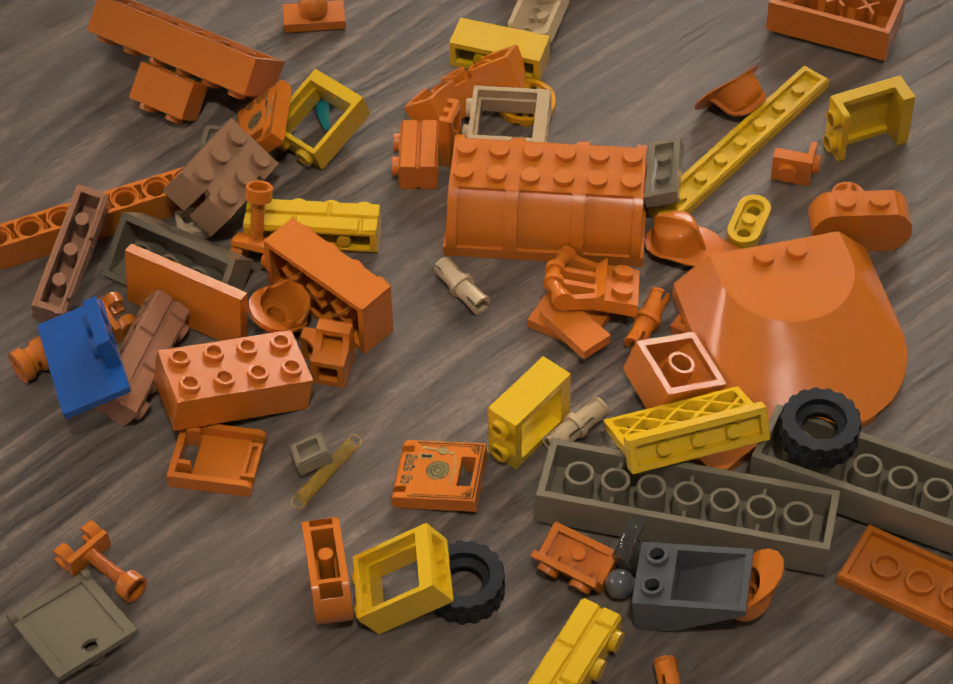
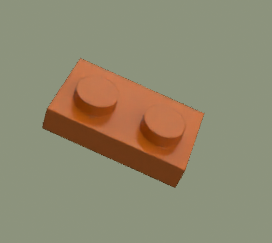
(576, 558)

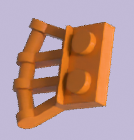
(591, 285)

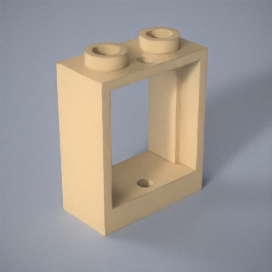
(512, 101)

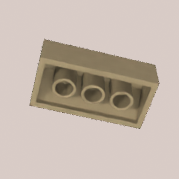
(176, 246)

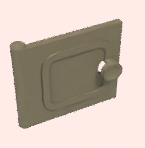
(68, 620)

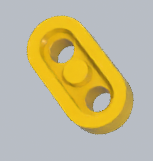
(749, 221)

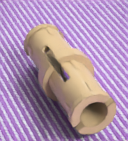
(461, 285)
(577, 424)

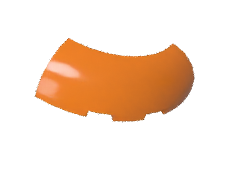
(496, 69)

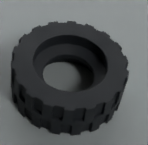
(819, 451)
(487, 600)

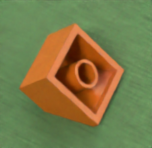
(672, 369)

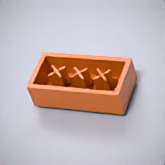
(848, 25)
(336, 284)
(232, 379)

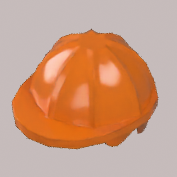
(280, 307)

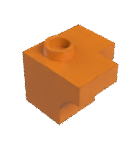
(329, 351)

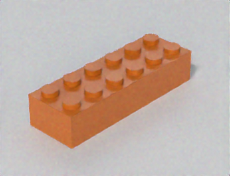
(186, 47)

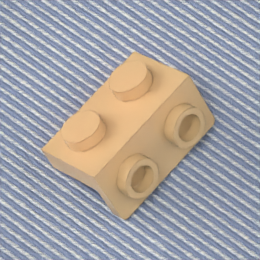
(538, 16)

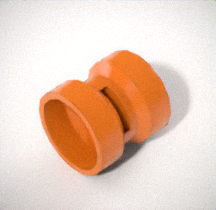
(29, 361)

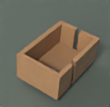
(221, 173)

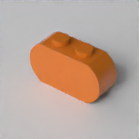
(870, 218)
(327, 571)

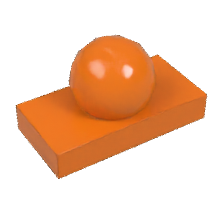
(313, 16)

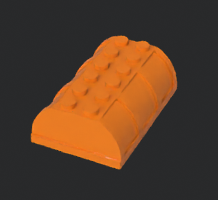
(538, 196)

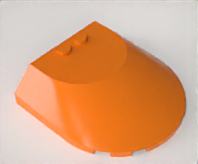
(797, 321)

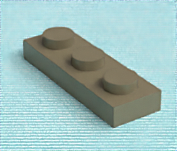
(664, 172)

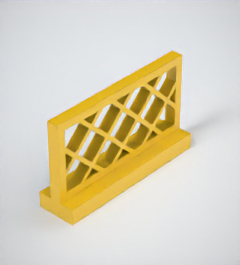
(694, 436)

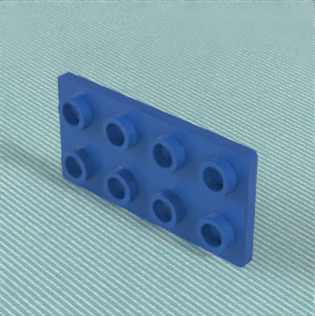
(83, 358)

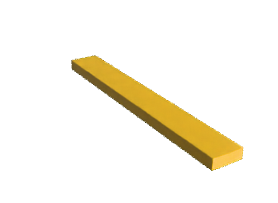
(746, 140)

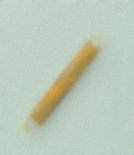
(337, 464)

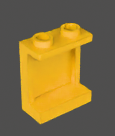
(869, 113)

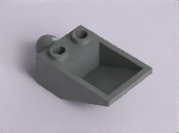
(688, 583)

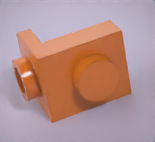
(796, 166)

